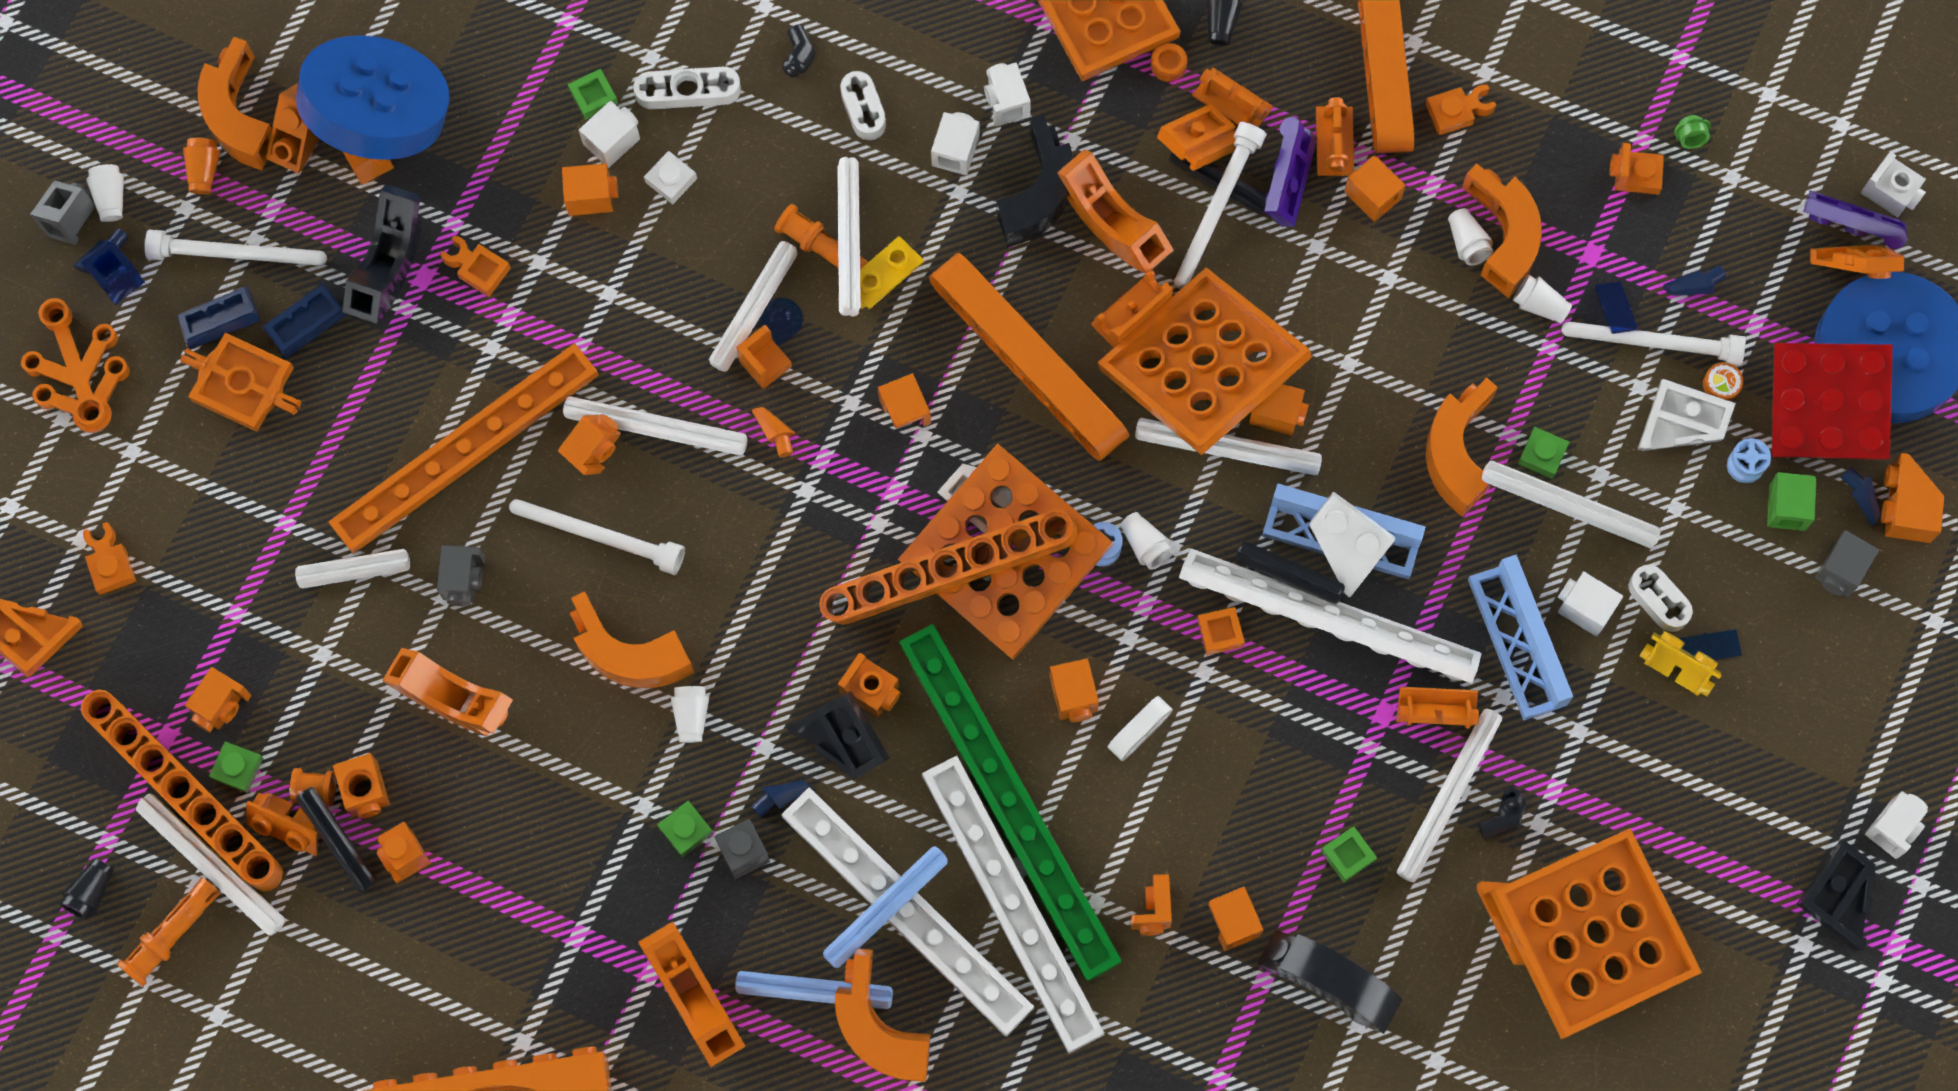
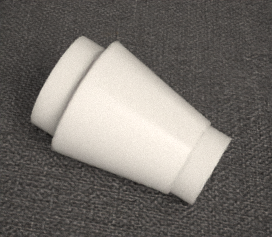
(107, 191)
(1470, 239)
(1541, 299)
(1147, 542)
(690, 712)

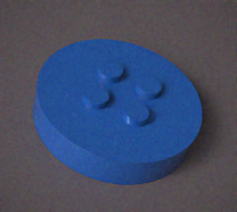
(372, 97)
(1919, 324)

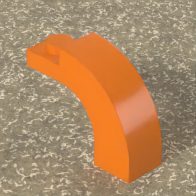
(236, 133)
(1110, 218)
(1520, 227)
(1447, 461)
(630, 665)
(447, 694)
(691, 994)
(878, 1045)

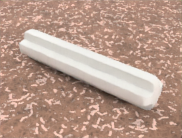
(352, 568)

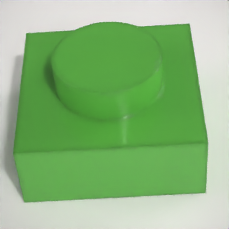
(592, 93)
(1543, 452)
(236, 767)
(685, 829)
(1348, 854)

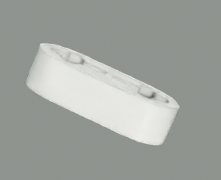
(855, 108)
(1667, 592)
(1140, 728)

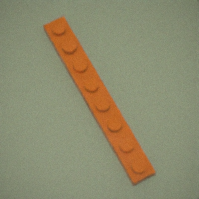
(463, 448)

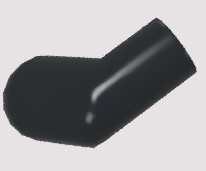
(802, 53)
(1508, 816)

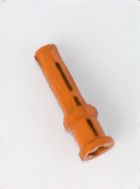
(809, 235)
(157, 945)

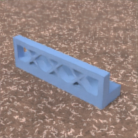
(1306, 505)
(1534, 633)

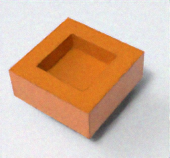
(1220, 631)

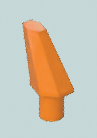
(775, 431)

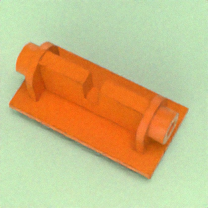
(1231, 98)
(1334, 139)
(1437, 706)
(270, 817)

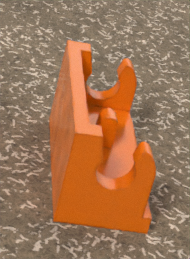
(1132, 309)

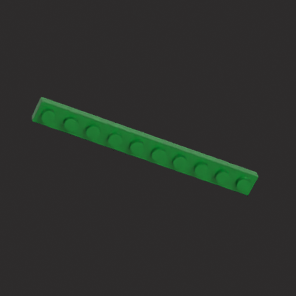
(1010, 803)

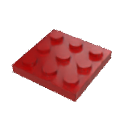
(1831, 401)

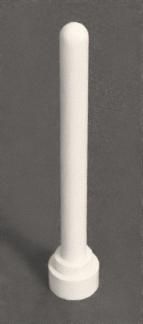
(1247, 141)
(160, 245)
(1727, 349)
(666, 556)

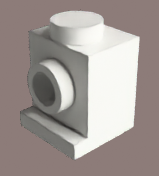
(1007, 94)
(1894, 186)
(1898, 823)

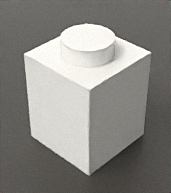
(610, 133)
(955, 142)
(1588, 603)

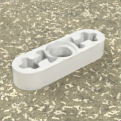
(675, 77)

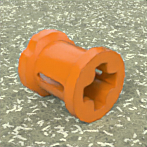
(323, 783)

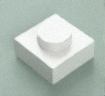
(670, 177)

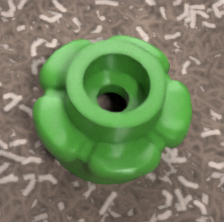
(1693, 132)

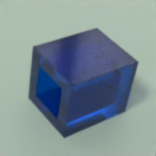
(113, 272)

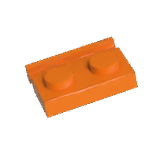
(1199, 136)

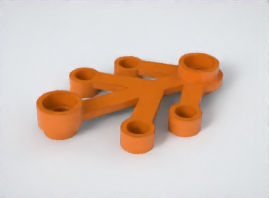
(77, 372)

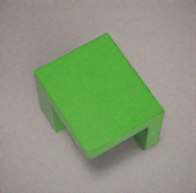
(1791, 501)

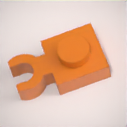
(1455, 110)
(478, 268)
(109, 564)

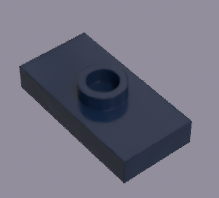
(218, 317)
(304, 320)

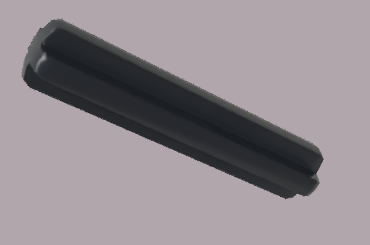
(1213, 174)
(1290, 572)
(336, 839)

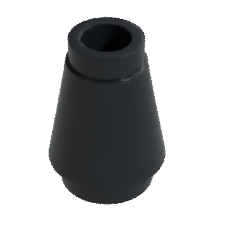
(1222, 20)
(87, 890)

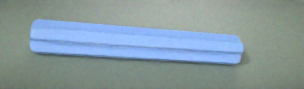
(885, 907)
(804, 988)

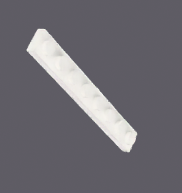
(1340, 619)
(1013, 905)
(915, 920)

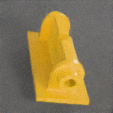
(887, 271)
(1695, 669)

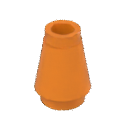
(201, 163)

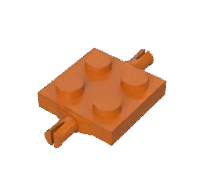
(240, 382)

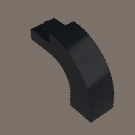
(1039, 207)
(389, 257)
(1333, 977)

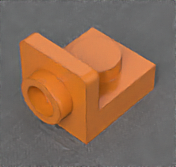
(1637, 171)
(1159, 900)

